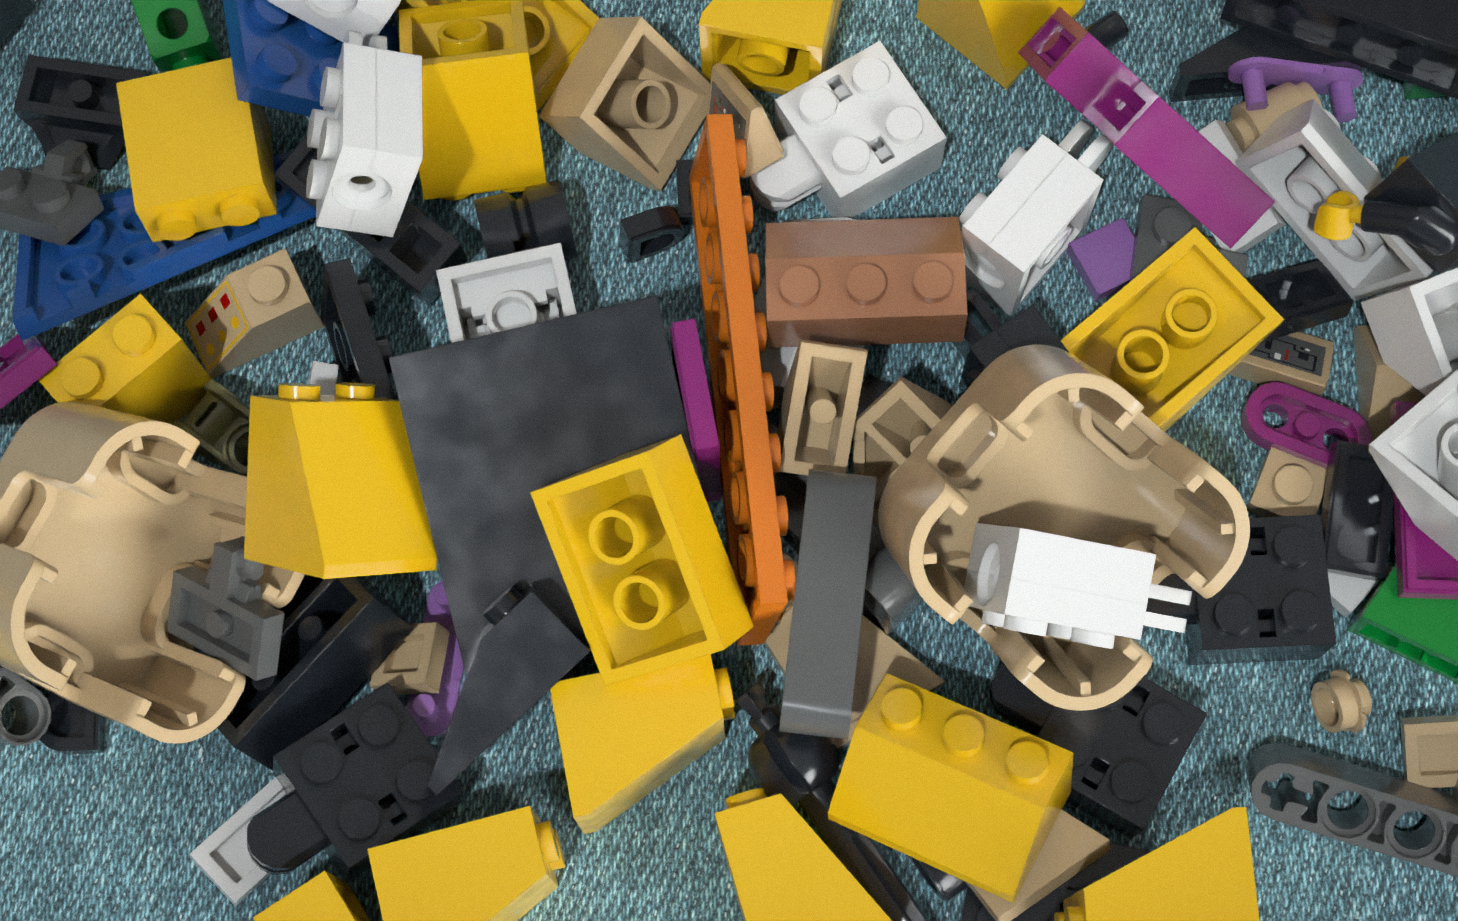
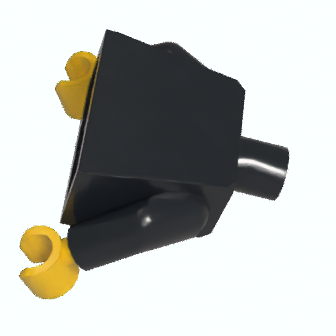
(1412, 202)

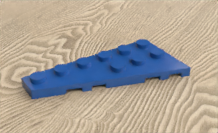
(118, 258)

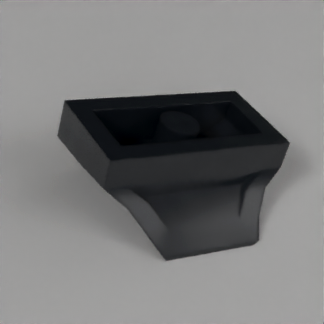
(75, 104)

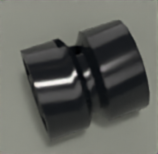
(526, 222)

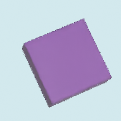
(1104, 258)

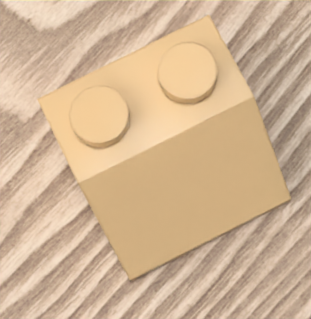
(629, 101)

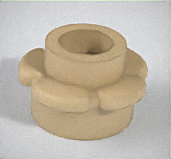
(1341, 703)

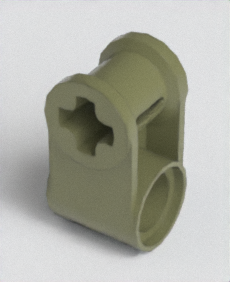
(221, 427)

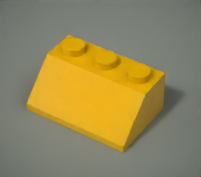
(643, 561)
(951, 786)

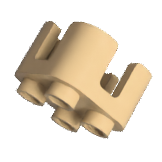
(1068, 456)
(88, 552)

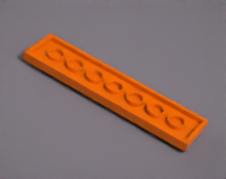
(738, 386)

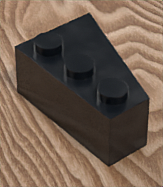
(328, 647)

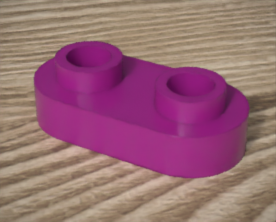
(1304, 422)

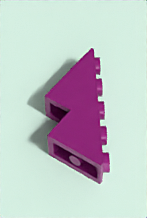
(1145, 128)

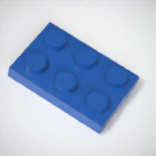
(281, 57)

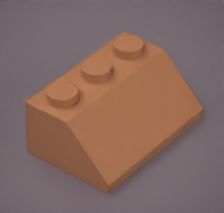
(865, 281)

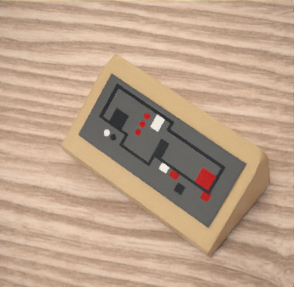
(750, 121)
(1290, 359)

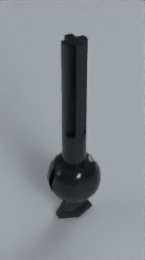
(802, 772)

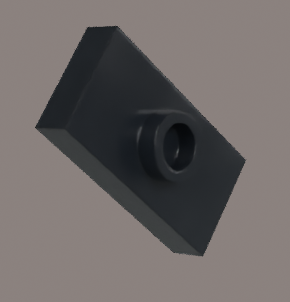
(1303, 297)
(1356, 513)

